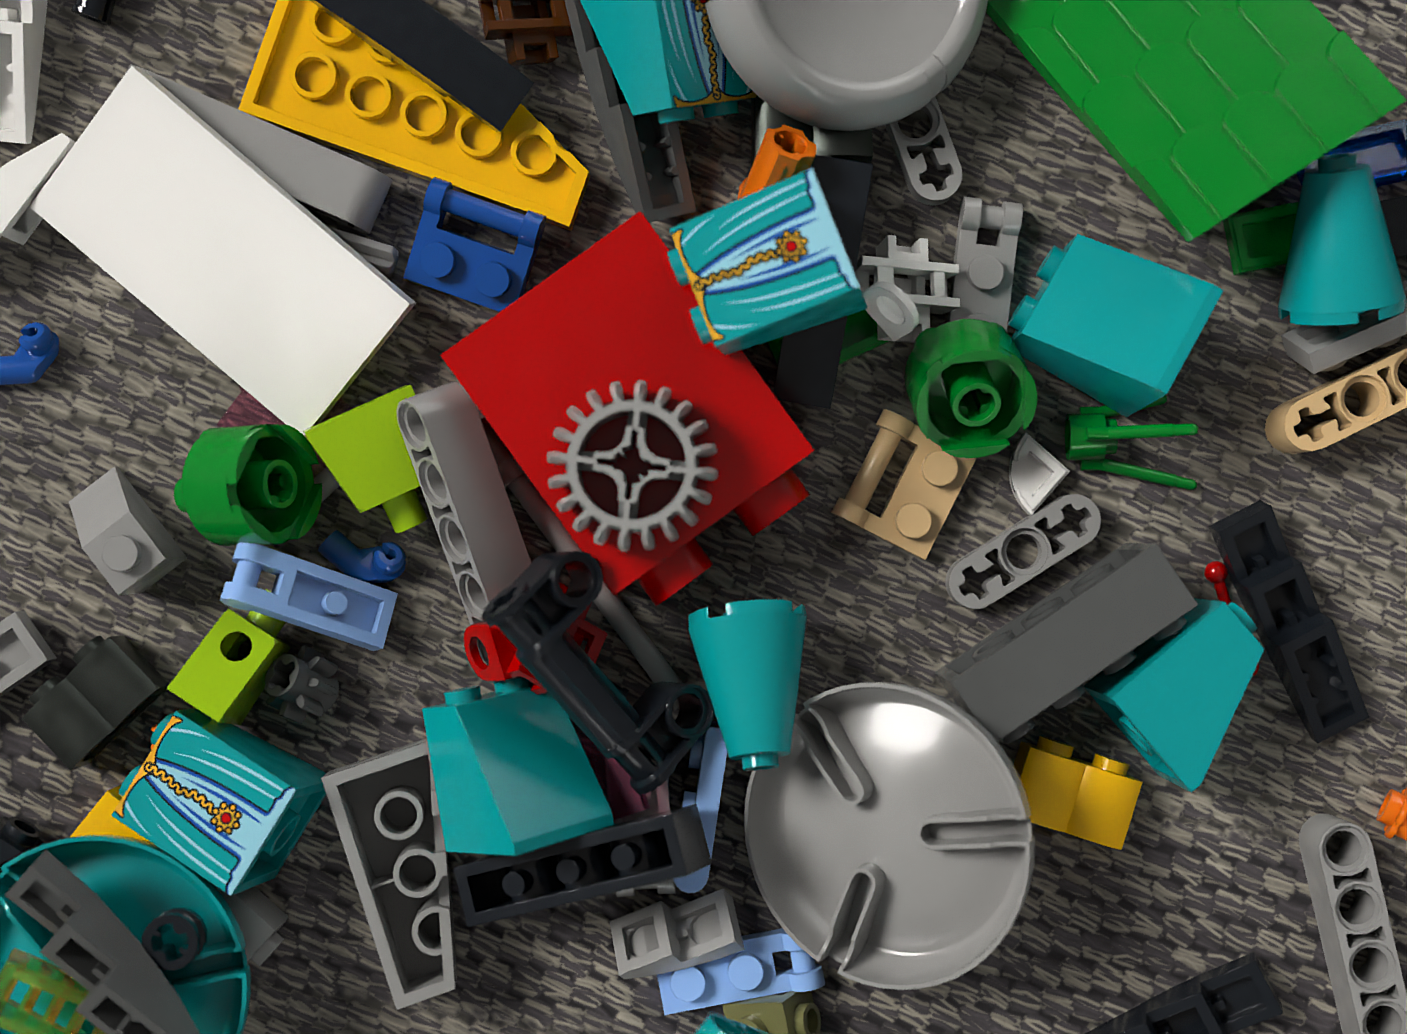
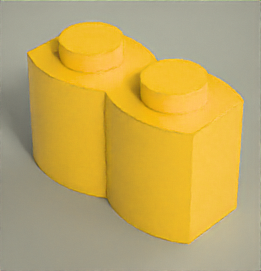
(1077, 795)

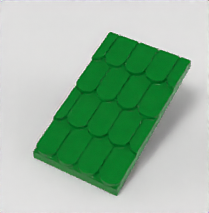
(1202, 94)

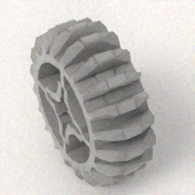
(578, 460)

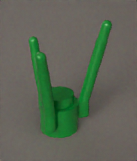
(1092, 437)

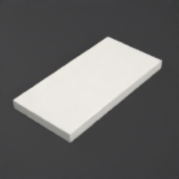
(221, 252)

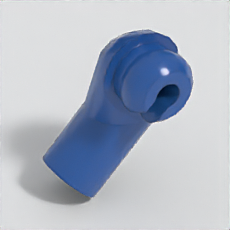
(32, 358)
(370, 564)

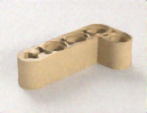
(1379, 397)

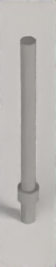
(548, 523)

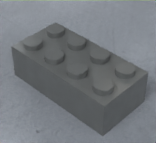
(1068, 640)

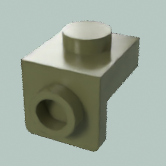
(777, 1013)

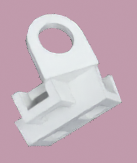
(901, 303)

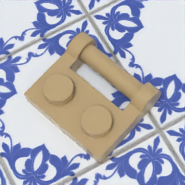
(920, 496)

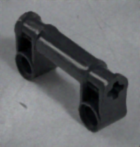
(640, 736)

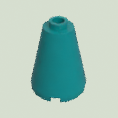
(1340, 249)
(752, 675)

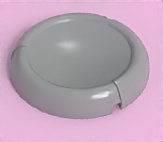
(847, 59)
(891, 836)

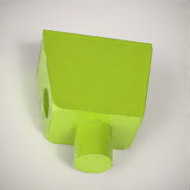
(371, 458)
(215, 676)

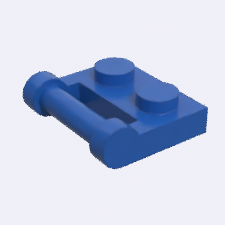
(467, 265)

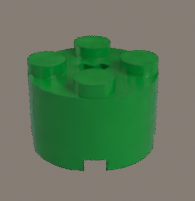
(969, 387)
(250, 485)

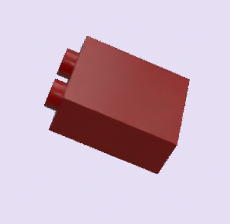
(627, 320)

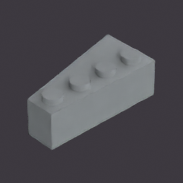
(400, 866)

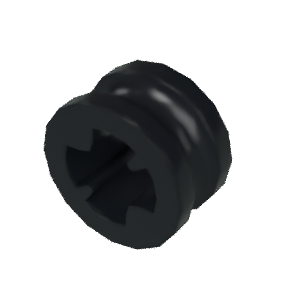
(183, 922)

